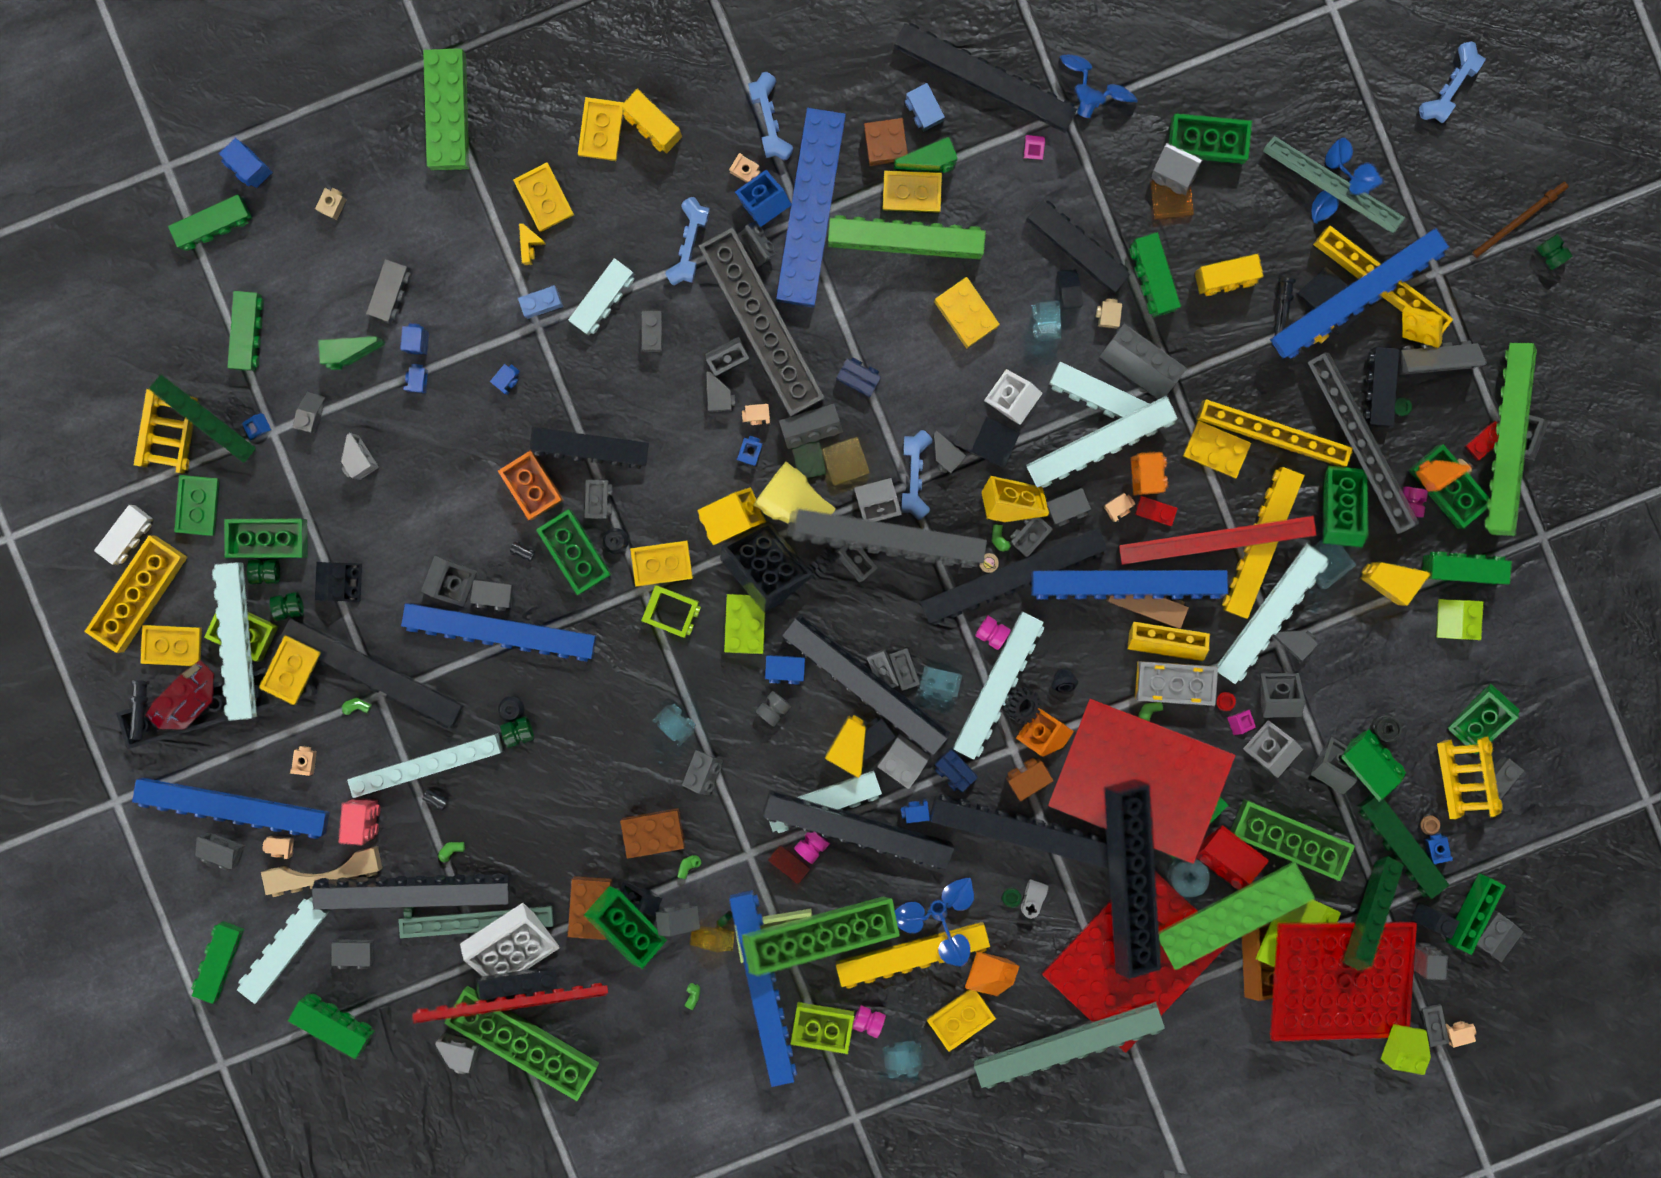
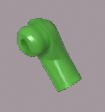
(997, 539)
(355, 704)
(1148, 709)
(445, 853)
(688, 863)
(694, 996)

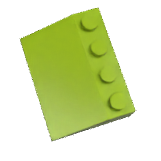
(1308, 912)

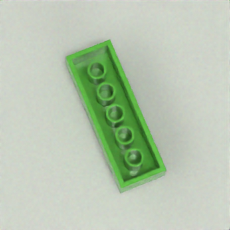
(446, 109)
(1292, 840)

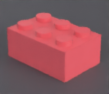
(359, 821)

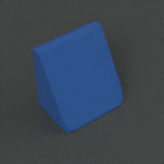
(256, 426)

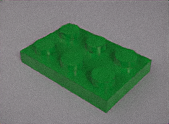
(196, 505)

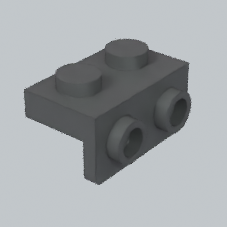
(756, 244)
(597, 499)
(1030, 535)
(702, 773)

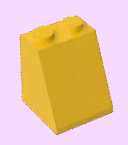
(731, 516)
(1394, 581)
(848, 746)

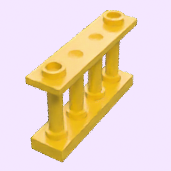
(147, 437)
(1453, 788)

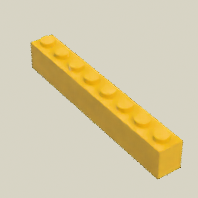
(1360, 264)
(1274, 433)
(1258, 557)
(905, 956)

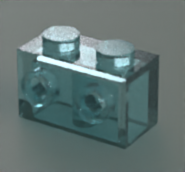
(940, 682)

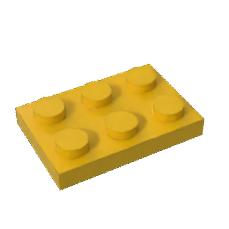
(600, 129)
(912, 191)
(543, 197)
(1216, 449)
(661, 563)
(170, 645)
(290, 670)
(961, 1019)

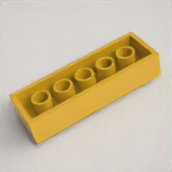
(136, 594)

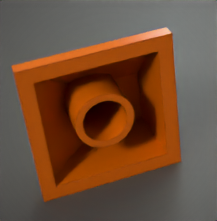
(1438, 474)
(1044, 734)
(991, 974)

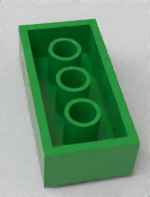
(1211, 137)
(1154, 275)
(1460, 499)
(1345, 506)
(266, 538)
(574, 552)
(1471, 569)
(625, 927)
(331, 1025)

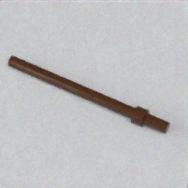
(1549, 197)

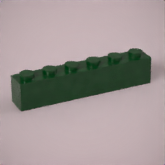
(202, 418)
(1403, 845)
(1373, 913)

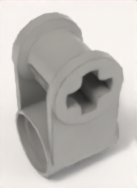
(1035, 895)

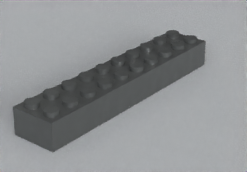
(761, 322)
(887, 538)

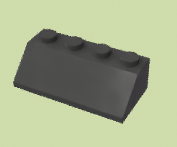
(1440, 359)
(1142, 362)

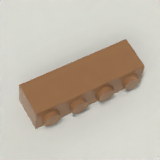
(1161, 610)

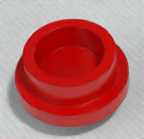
(1226, 701)

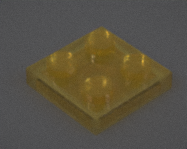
(845, 461)

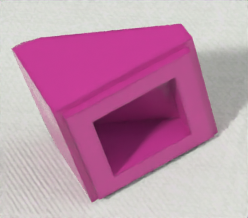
(1034, 147)
(1241, 722)

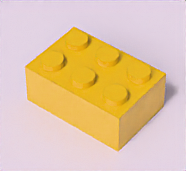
(651, 122)
(1229, 275)
(966, 312)

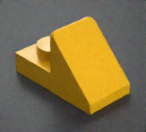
(527, 239)

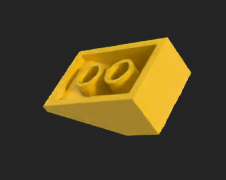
(1013, 500)

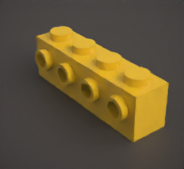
(1168, 641)

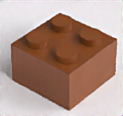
(885, 141)
(1028, 778)

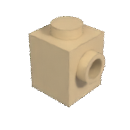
(331, 203)
(1109, 313)

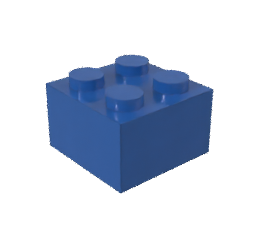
(244, 162)
(763, 198)

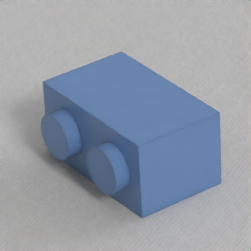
(924, 107)
(540, 302)

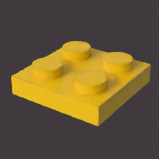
(1422, 326)

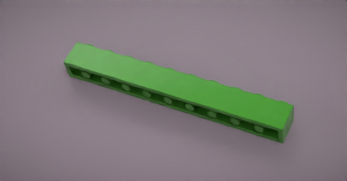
(1512, 439)

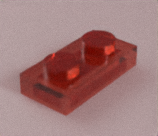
(789, 864)

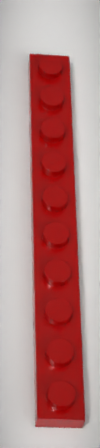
(1217, 540)
(502, 1004)

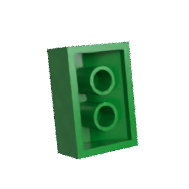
(1373, 764)

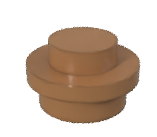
(1430, 825)

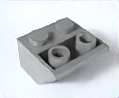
(878, 500)

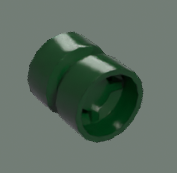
(1554, 251)
(267, 571)
(286, 606)
(516, 732)

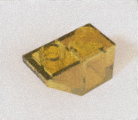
(712, 939)

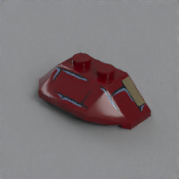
(183, 698)

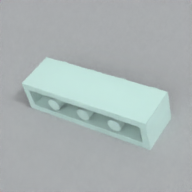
(601, 297)

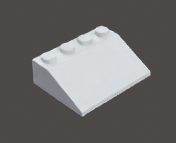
(509, 943)

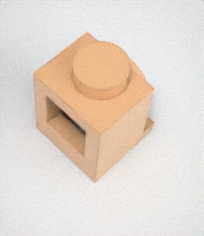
(739, 163)
(756, 414)
(1119, 506)
(309, 765)
(279, 846)
(1461, 1034)

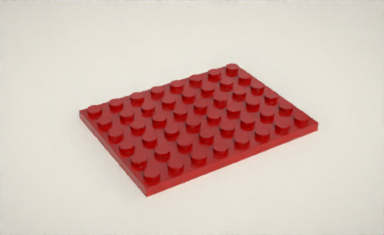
(1121, 747)
(1088, 973)
(1327, 999)

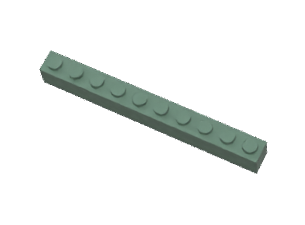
(1069, 1045)

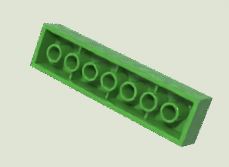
(906, 238)
(1235, 915)
(820, 935)
(526, 1047)

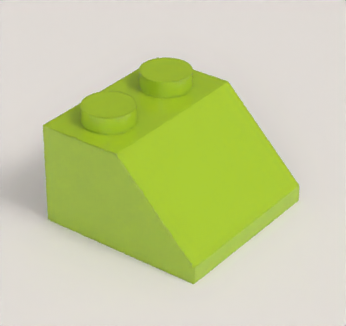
(1459, 619)
(1407, 1050)

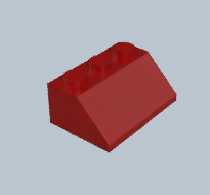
(1231, 858)

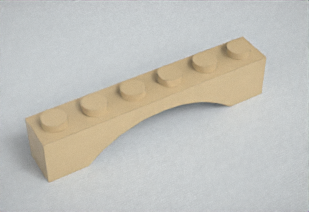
(283, 878)

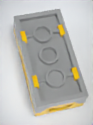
(1176, 683)

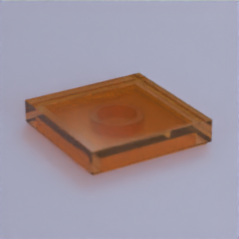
(1170, 204)

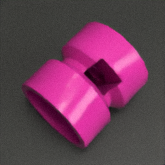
(1416, 498)
(992, 632)
(811, 846)
(867, 1021)

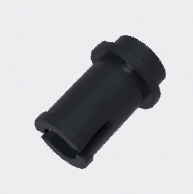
(522, 551)
(435, 800)

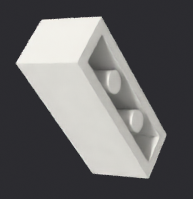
(124, 535)

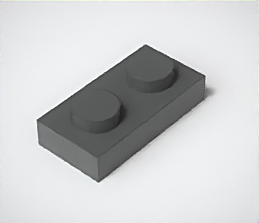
(882, 667)
(904, 669)
(1435, 1025)

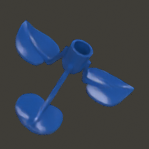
(1089, 97)
(1364, 179)
(957, 895)

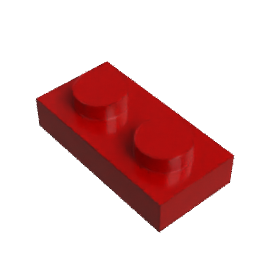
(1483, 442)
(1155, 511)

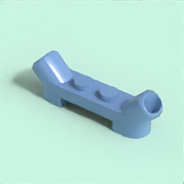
(1470, 65)
(759, 92)
(698, 217)
(911, 501)

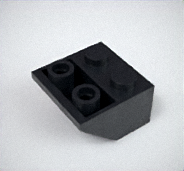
(338, 581)

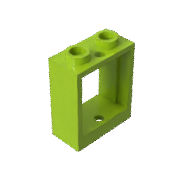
(649, 612)

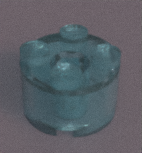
(1048, 320)
(674, 724)
(1195, 885)
(903, 1059)

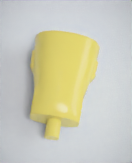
(789, 492)

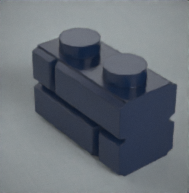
(859, 377)
(955, 770)

